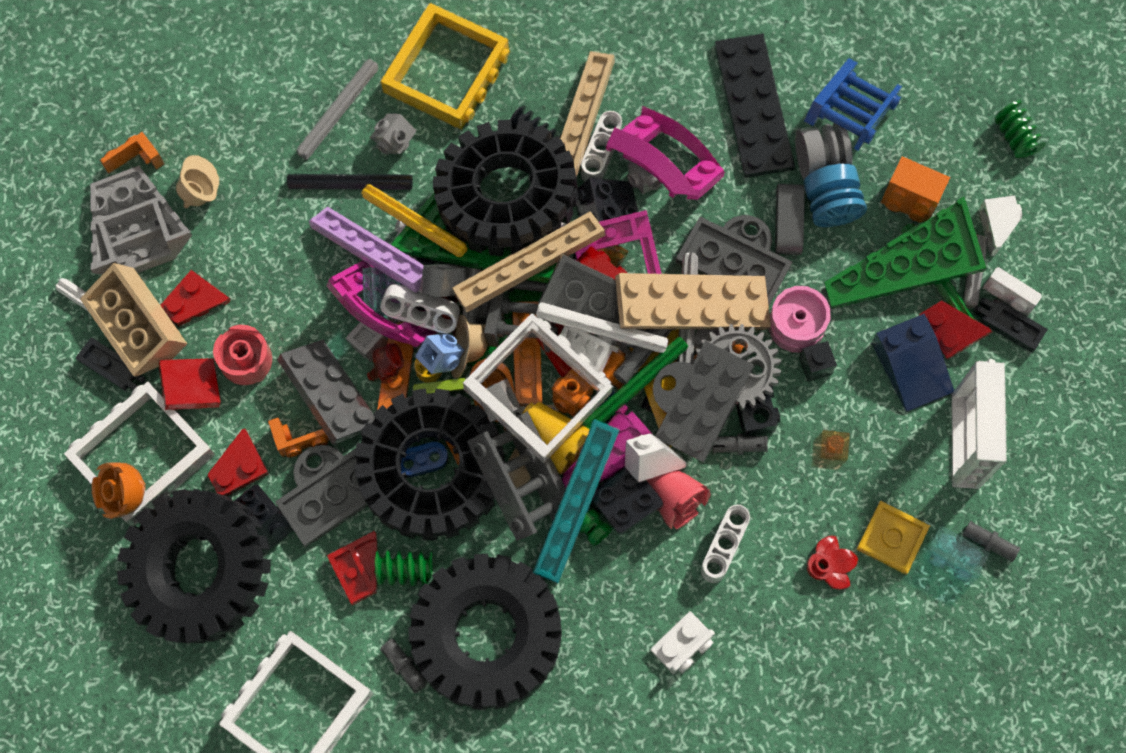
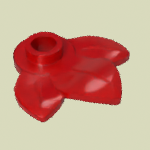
(836, 563)

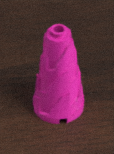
(630, 428)

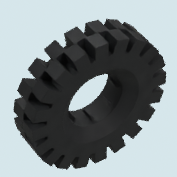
(511, 222)
(385, 487)
(153, 557)
(449, 598)

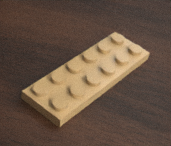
(691, 301)

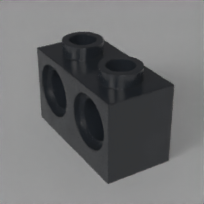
(750, 426)

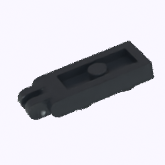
(1010, 323)
(107, 365)

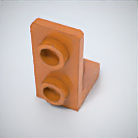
(134, 145)
(294, 447)

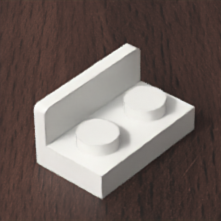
(594, 347)
(682, 643)

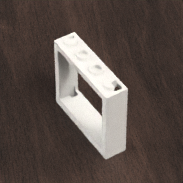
(561, 347)
(978, 425)
(173, 478)
(265, 670)

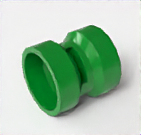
(595, 528)

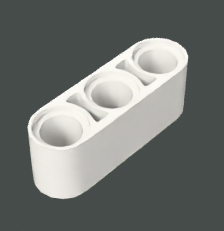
(600, 158)
(408, 313)
(731, 532)

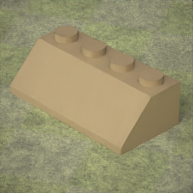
(132, 319)

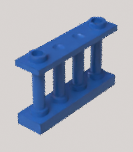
(839, 87)

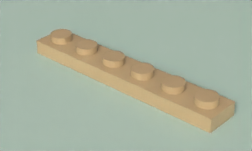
(586, 105)
(528, 261)

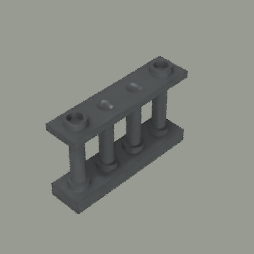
(502, 305)
(543, 475)

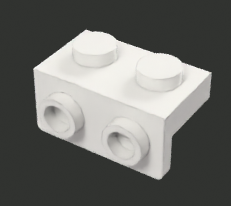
(1012, 291)

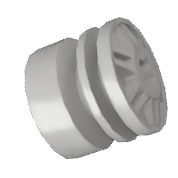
(822, 149)

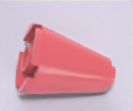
(680, 497)

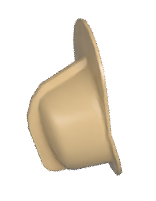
(197, 182)
(472, 340)

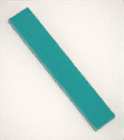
(576, 501)

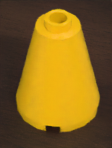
(549, 424)

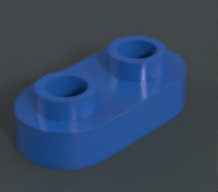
(420, 457)

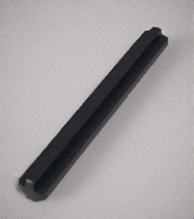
(350, 181)

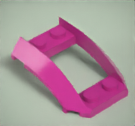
(635, 147)
(625, 230)
(347, 287)

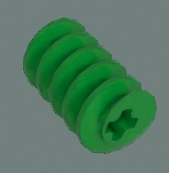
(1017, 132)
(403, 568)

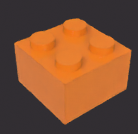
(914, 190)

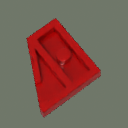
(954, 328)
(237, 466)
(356, 567)

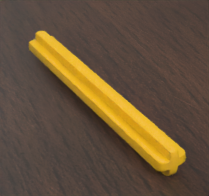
(414, 220)

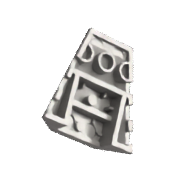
(133, 224)

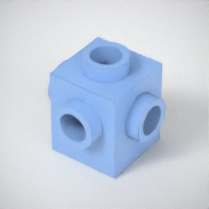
(440, 353)

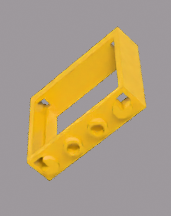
(432, 15)

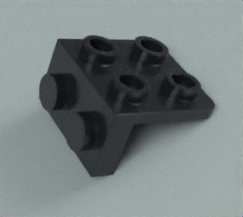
(606, 198)
(626, 501)
(273, 522)

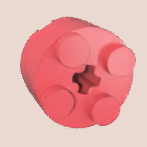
(234, 344)

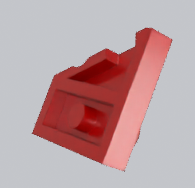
(192, 299)

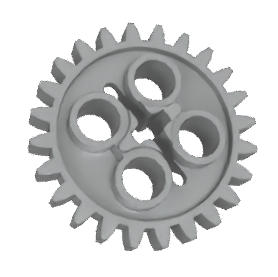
(756, 384)

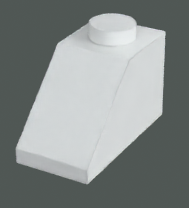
(999, 220)
(650, 457)

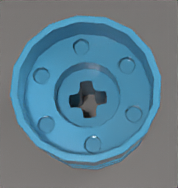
(835, 195)

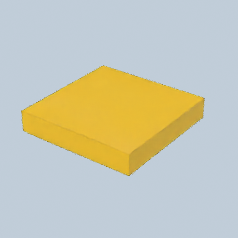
(893, 537)

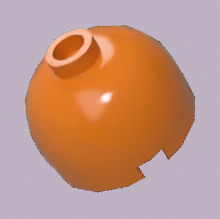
(118, 489)

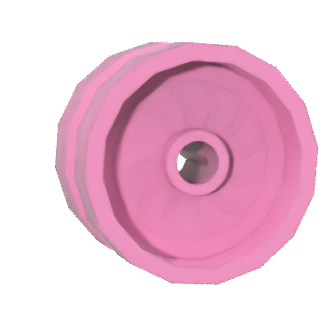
(799, 318)

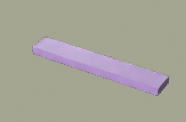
(368, 248)

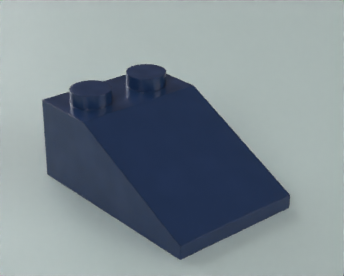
(913, 362)

